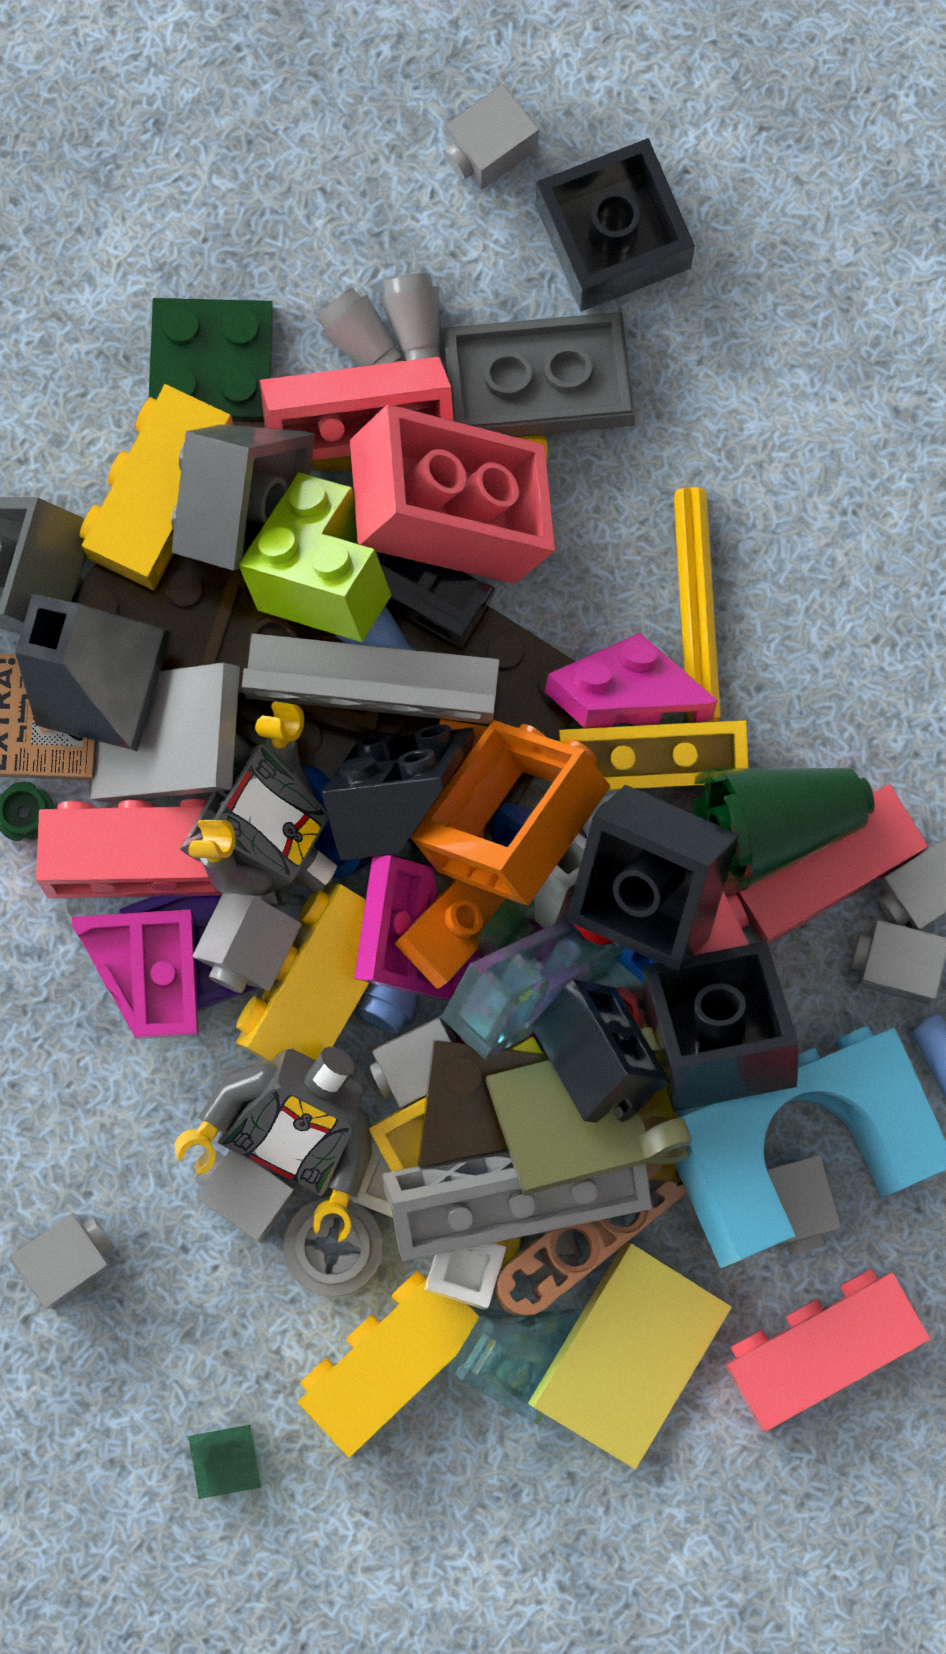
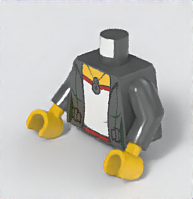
(268, 822)
(295, 1121)

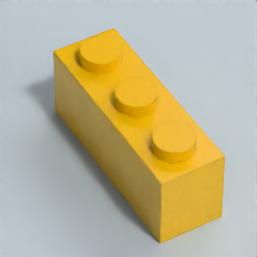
(134, 523)
(663, 752)
(315, 983)
(386, 1364)

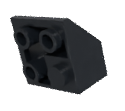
(89, 670)
(390, 787)

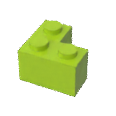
(311, 565)

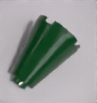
(781, 815)

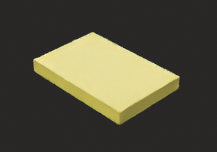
(630, 1355)

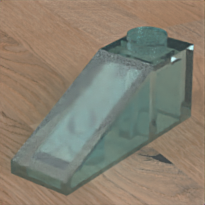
(515, 984)

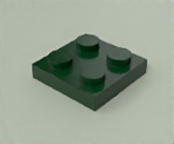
(213, 352)

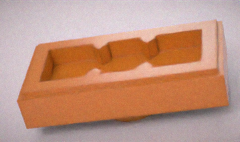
(448, 930)

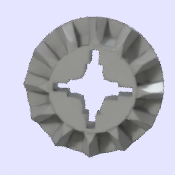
(351, 1270)

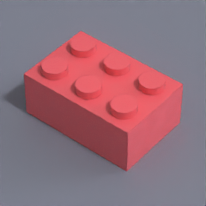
(451, 495)

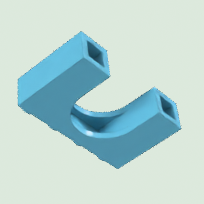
(863, 1084)

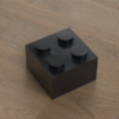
(614, 224)
(651, 877)
(721, 1026)

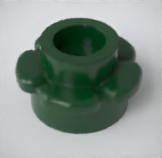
(18, 796)

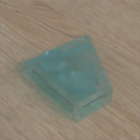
(511, 1354)

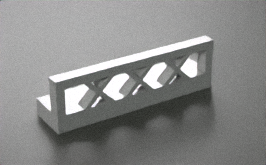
(371, 678)
(482, 1203)

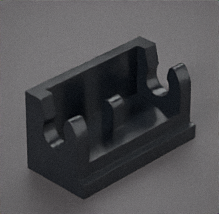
(436, 596)
(599, 1051)

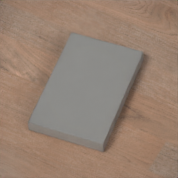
(184, 740)

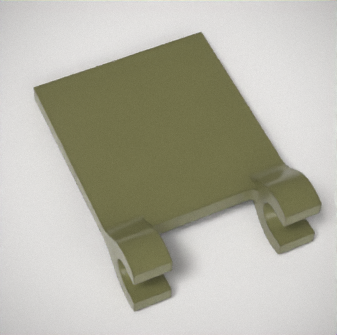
(554, 1143)

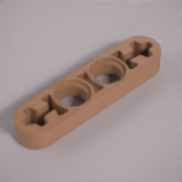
(602, 1241)

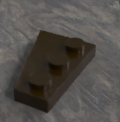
(231, 644)
(458, 1105)

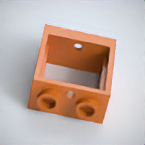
(476, 790)

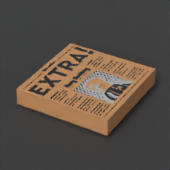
(30, 749)

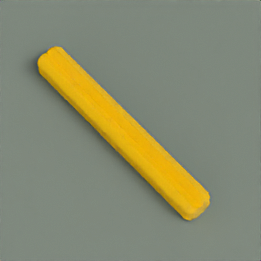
(696, 591)

